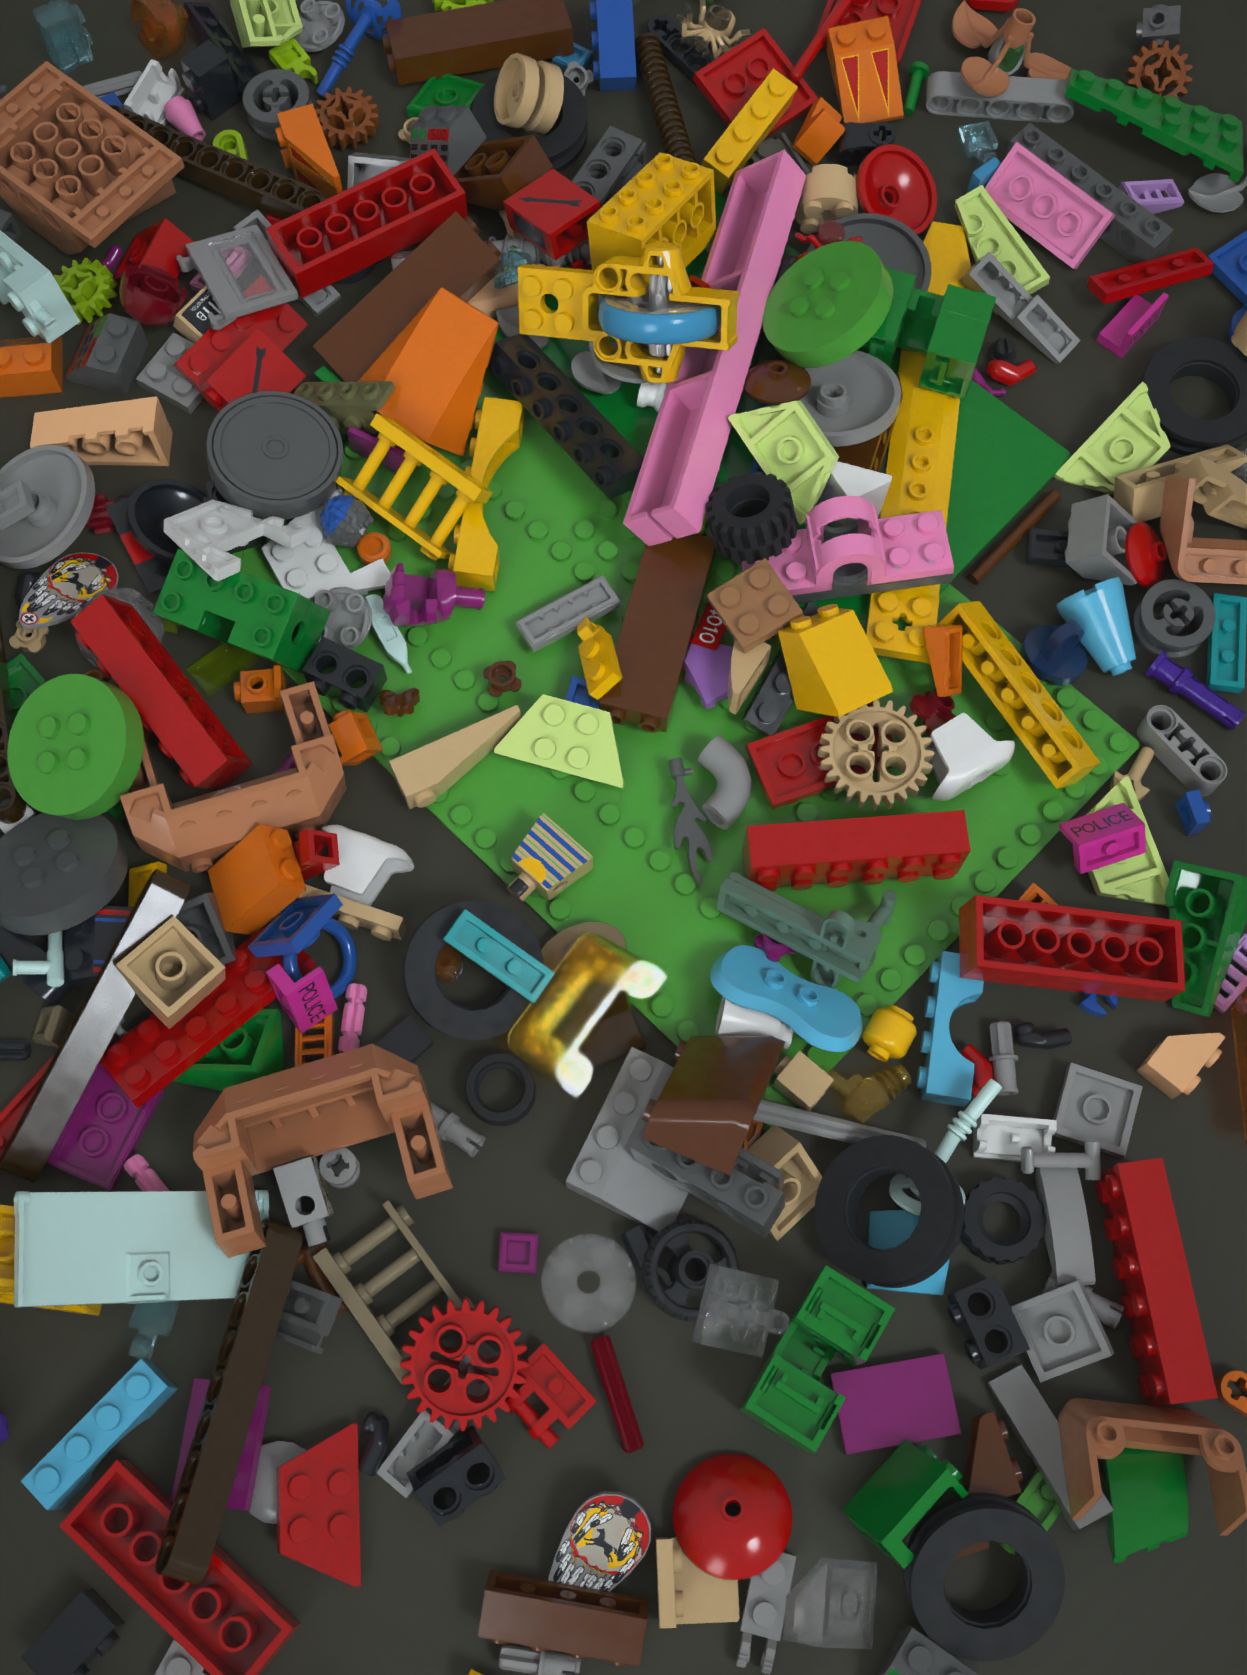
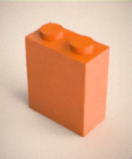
(256, 880)

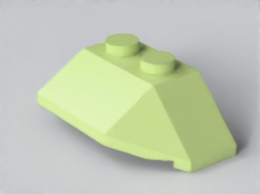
(266, 21)

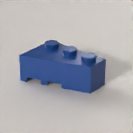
(613, 44)

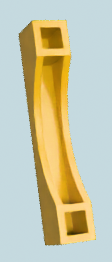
(498, 436)

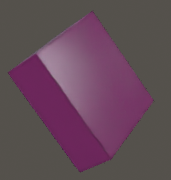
(518, 1253)

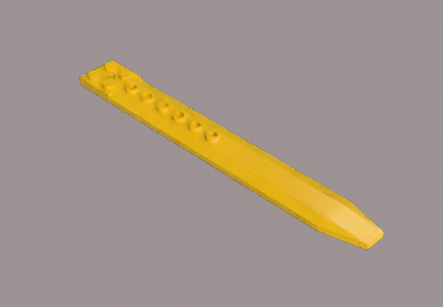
(920, 464)

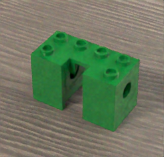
(941, 327)
(242, 613)
(829, 1321)

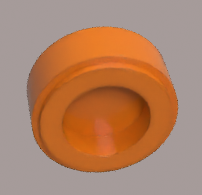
(374, 547)

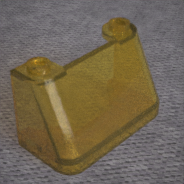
(573, 1003)

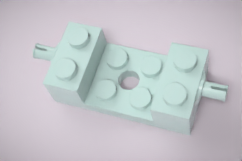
(34, 292)

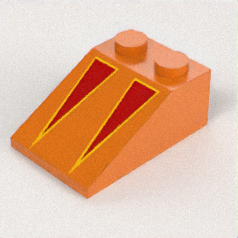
(865, 71)
(307, 150)

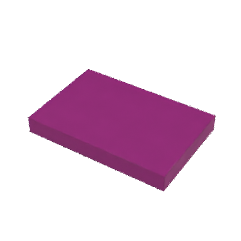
(102, 1132)
(895, 1404)
(245, 1477)

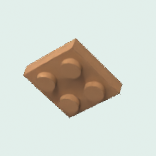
(754, 605)

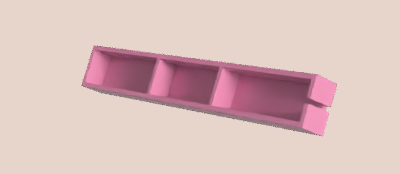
(696, 407)

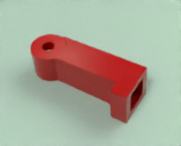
(309, 851)

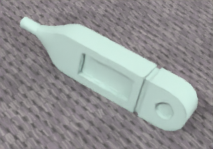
(387, 633)

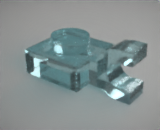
(978, 141)
(151, 1321)

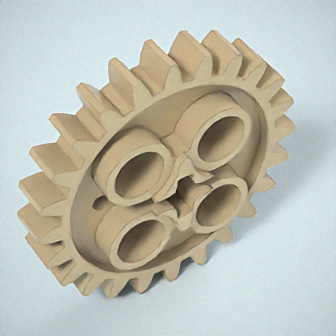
(908, 755)

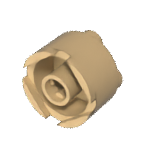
(826, 196)

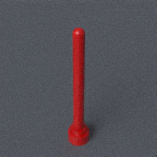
(819, 40)

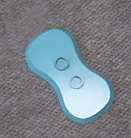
(811, 1010)

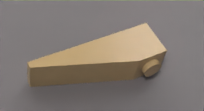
(1143, 489)
(440, 764)

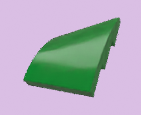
(1147, 1500)

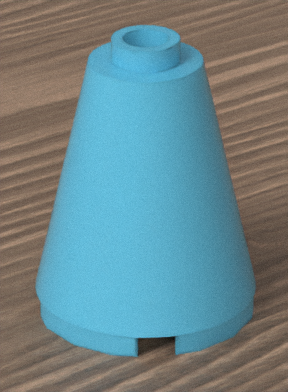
(1105, 624)

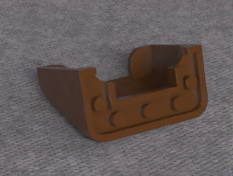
(712, 1097)

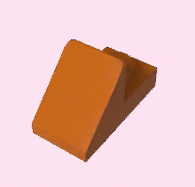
(818, 132)

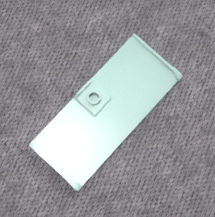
(120, 1248)

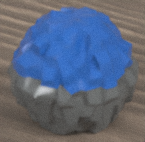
(345, 520)

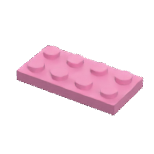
(1048, 205)

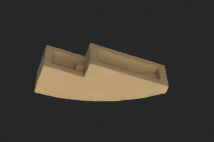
(1218, 490)
(745, 672)

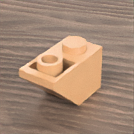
(1177, 1061)

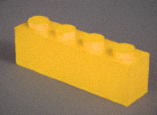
(749, 129)

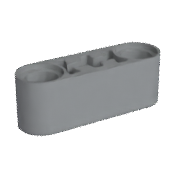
(1187, 740)

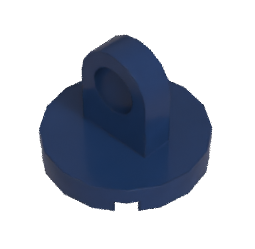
(1055, 652)

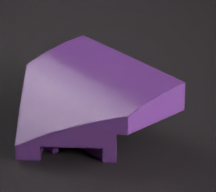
(708, 672)

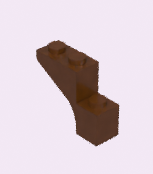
(989, 1465)

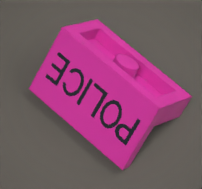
(1131, 324)
(1105, 837)
(305, 1000)

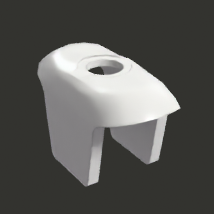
(965, 756)
(364, 864)

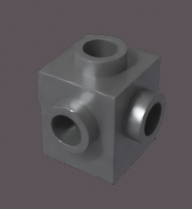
(1159, 24)

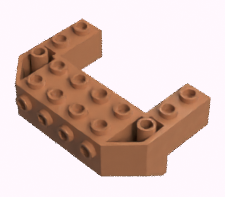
(208, 826)
(308, 1115)

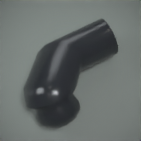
(1041, 1040)

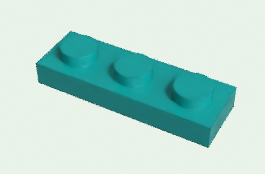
(1227, 644)
(498, 956)

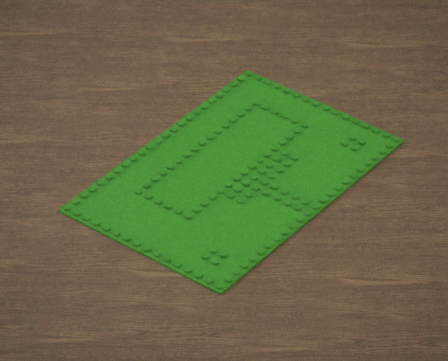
(561, 534)

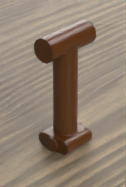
(316, 1274)

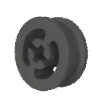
(275, 91)
(1186, 604)

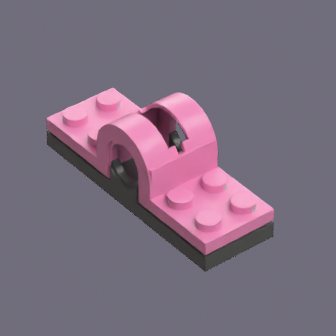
(864, 555)

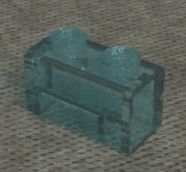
(63, 34)

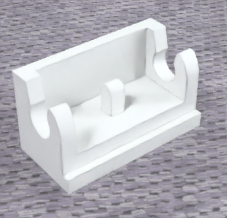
(153, 92)
(1003, 1136)

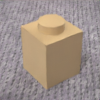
(801, 1081)

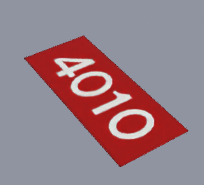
(709, 630)

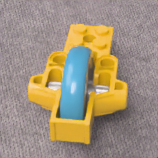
(631, 311)

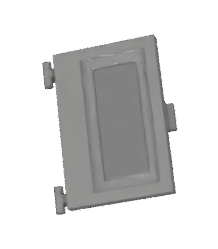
(239, 273)

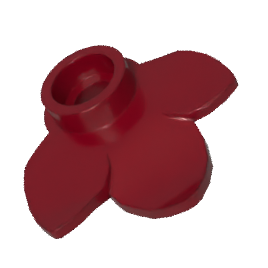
(932, 709)

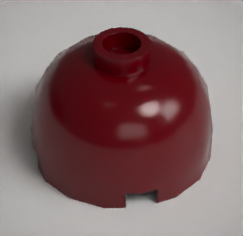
(151, 295)

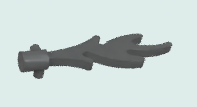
(685, 824)

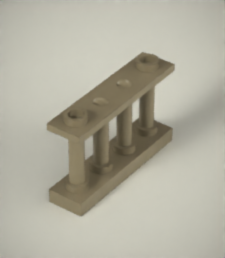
(359, 1297)

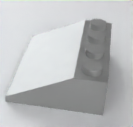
(606, 1165)

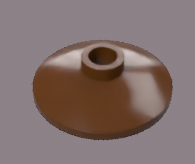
(777, 382)

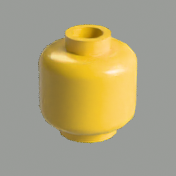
(889, 1033)

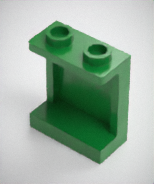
(900, 1497)

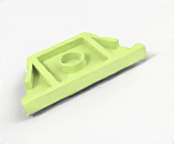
(1122, 444)
(792, 448)
(566, 740)
(1138, 877)

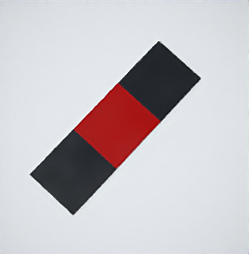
(150, 568)

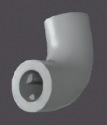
(732, 782)

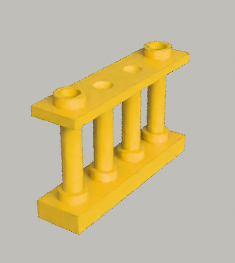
(441, 473)

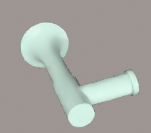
(52, 967)

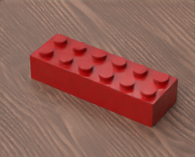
(366, 222)
(160, 693)
(856, 850)
(1070, 949)
(1155, 1284)
(221, 1621)

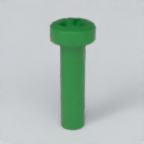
(917, 71)

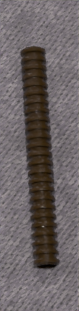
(662, 97)

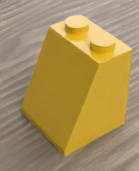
(832, 662)

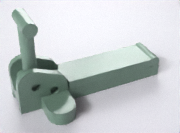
(835, 944)

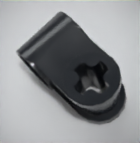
(861, 139)

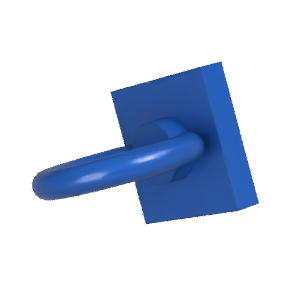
(300, 927)

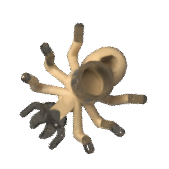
(714, 29)

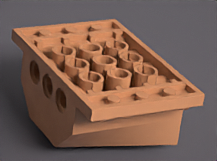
(76, 163)

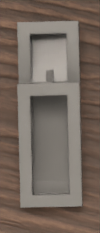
(1066, 1225)

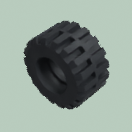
(751, 517)

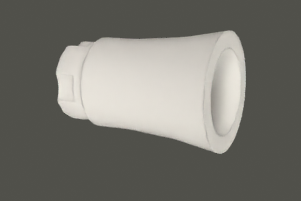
(740, 1021)

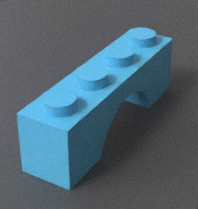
(946, 1073)
(79, 1452)

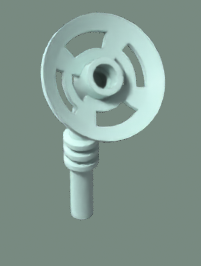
(955, 1133)

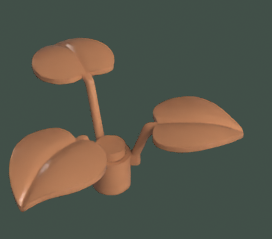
(976, 30)

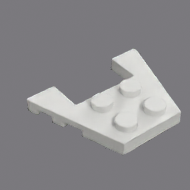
(218, 527)
(317, 563)

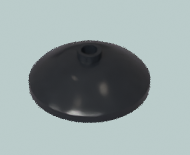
(154, 503)

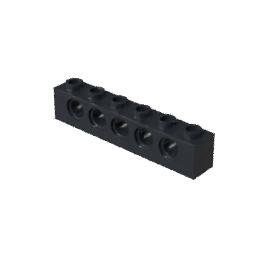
(566, 414)

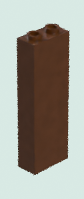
(476, 38)
(448, 259)
(659, 631)

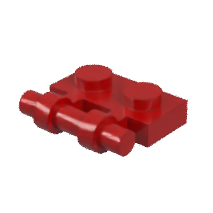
(557, 1389)

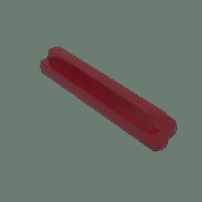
(617, 1394)

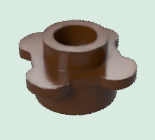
(500, 669)

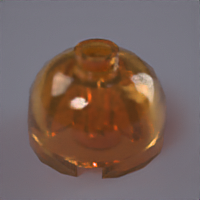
(161, 24)

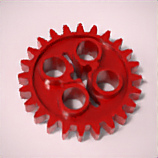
(453, 1399)

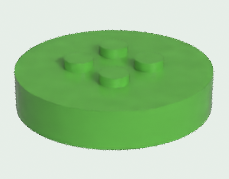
(828, 304)
(75, 747)

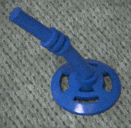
(361, 20)

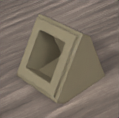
(52, 1025)

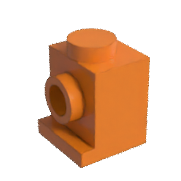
(268, 695)
(354, 737)

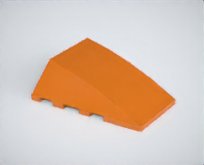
(437, 370)

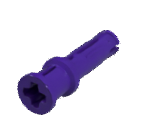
(1182, 681)

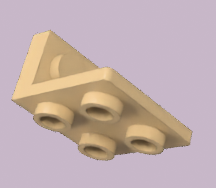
(688, 1593)

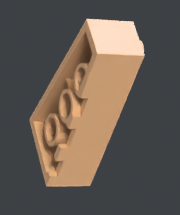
(109, 433)

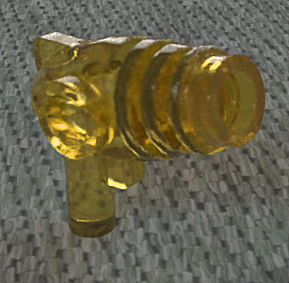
(872, 1093)

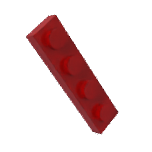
(1150, 275)

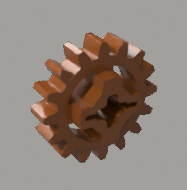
(1167, 63)
(360, 113)

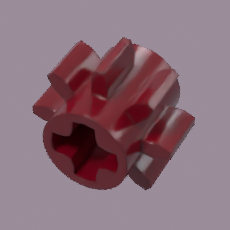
(99, 516)

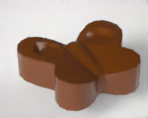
(399, 703)

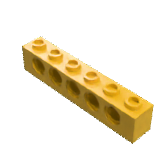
(1021, 697)

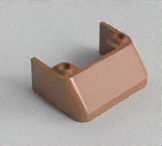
(1195, 557)
(1105, 1428)

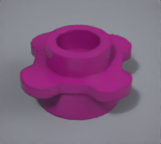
(772, 948)

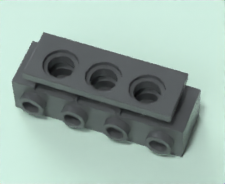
(611, 164)
(734, 1195)

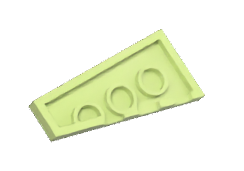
(991, 232)

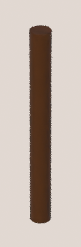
(1014, 537)

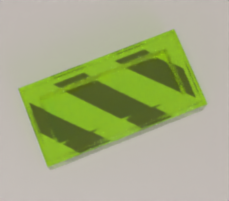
(221, 667)

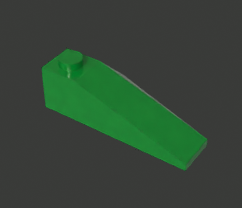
(1212, 921)
(241, 1057)

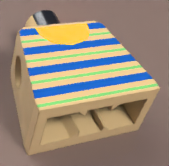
(547, 861)

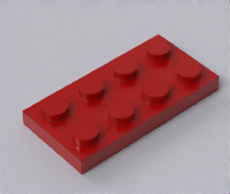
(278, 322)
(790, 762)

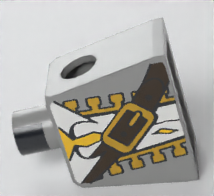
(297, 1182)

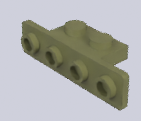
(348, 401)

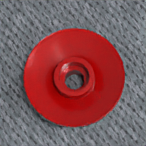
(1145, 554)

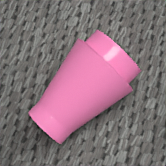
(183, 117)

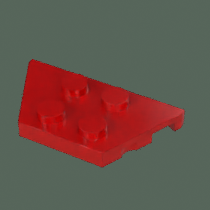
(321, 1507)

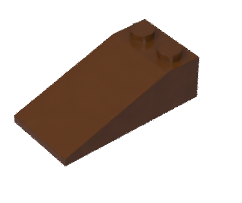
(501, 170)

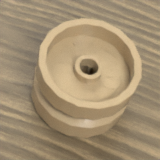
(528, 94)

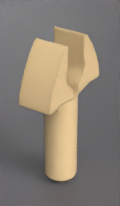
(1136, 772)

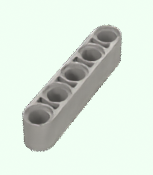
(1022, 101)

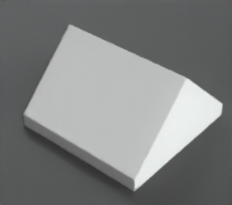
(856, 481)

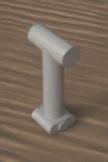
(1089, 1160)

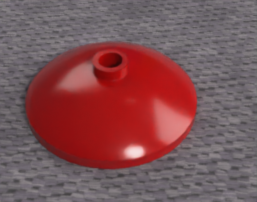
(897, 185)
(726, 1544)

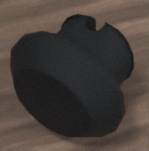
(1002, 350)

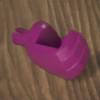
(426, 600)

